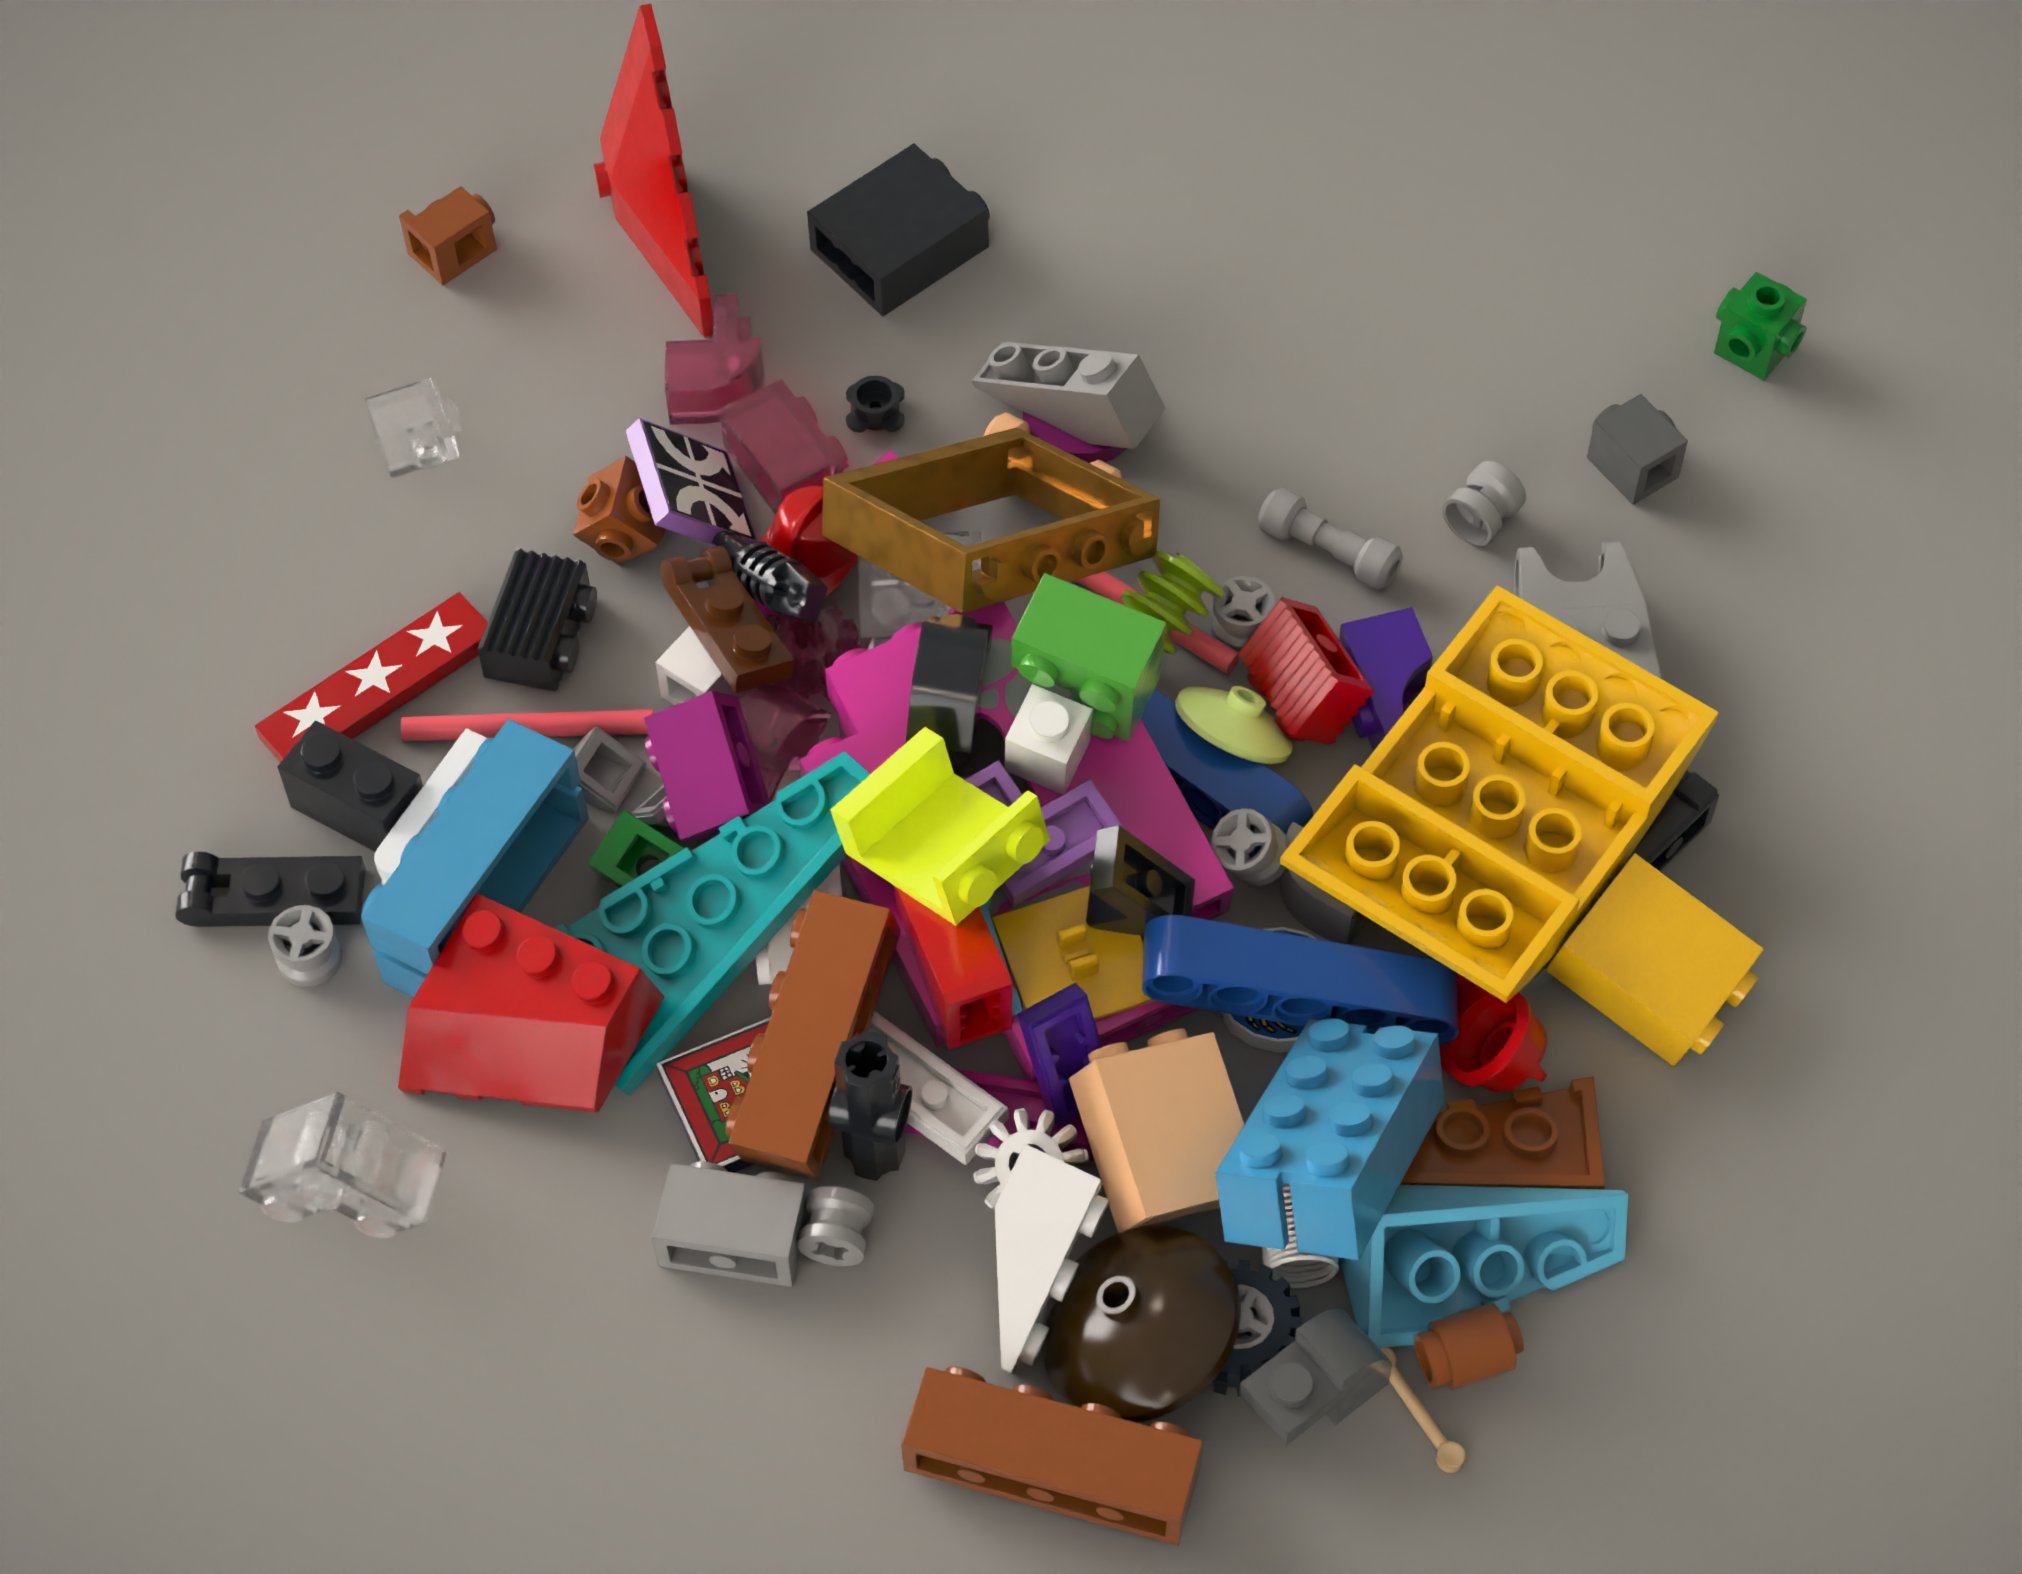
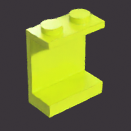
(936, 830)

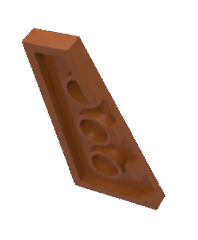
(1515, 1142)

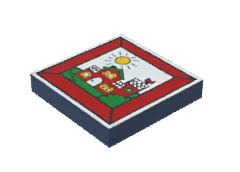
(703, 1089)

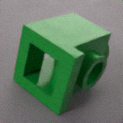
(627, 848)

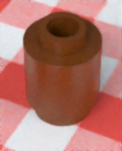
(1468, 1347)

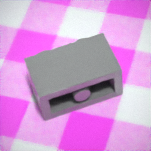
(730, 1223)

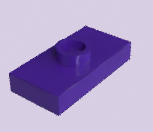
(1058, 1040)

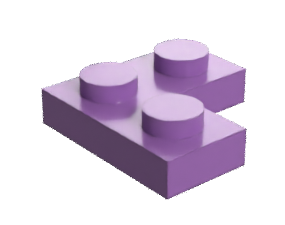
(1071, 827)

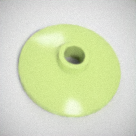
(1234, 723)

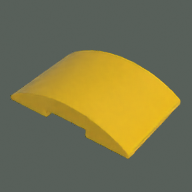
(1504, 795)

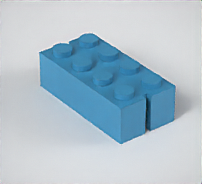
(489, 838)
(1335, 1129)

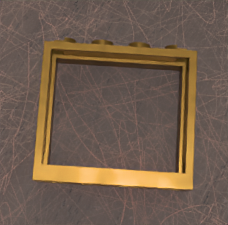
(881, 508)

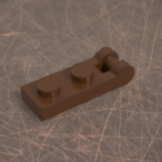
(727, 620)

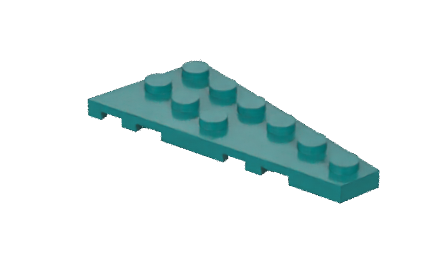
(717, 906)

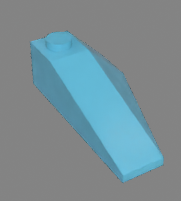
(1477, 1246)

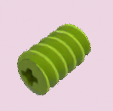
(1172, 594)

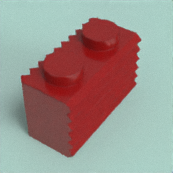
(1304, 673)

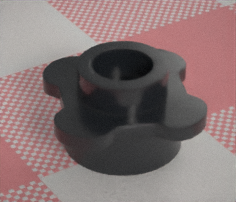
(870, 393)

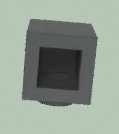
(1636, 448)

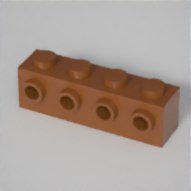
(816, 1004)
(1052, 1453)

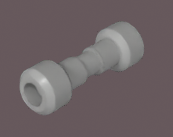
(1373, 560)

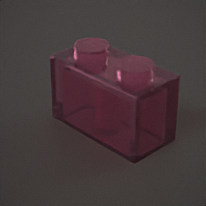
(779, 443)

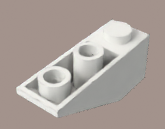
(1036, 1230)

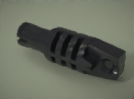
(774, 577)

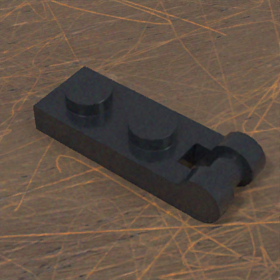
(267, 886)

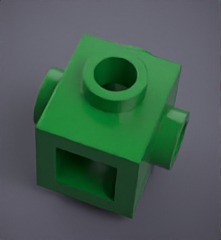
(1760, 325)

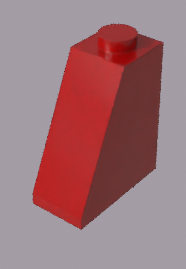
(960, 972)

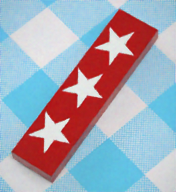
(381, 677)

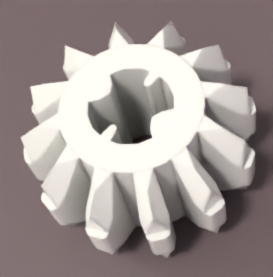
(1013, 1144)

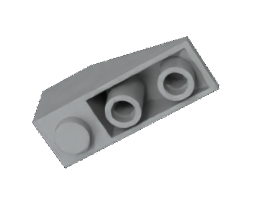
(1081, 391)

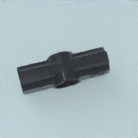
(870, 1105)

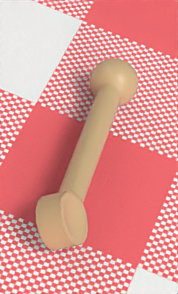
(1449, 1454)

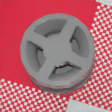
(1247, 599)
(1239, 835)
(297, 930)
(835, 1226)

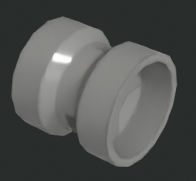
(1478, 509)

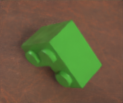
(1093, 649)

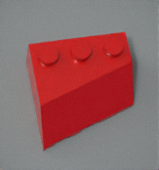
(524, 1015)

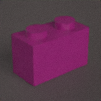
(705, 764)

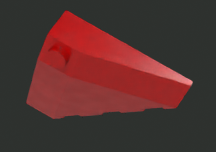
(647, 173)

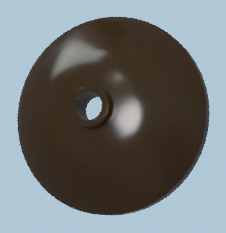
(1157, 1344)

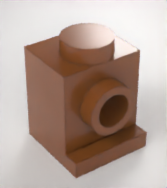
(450, 234)

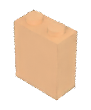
(1158, 1125)

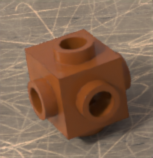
(616, 514)

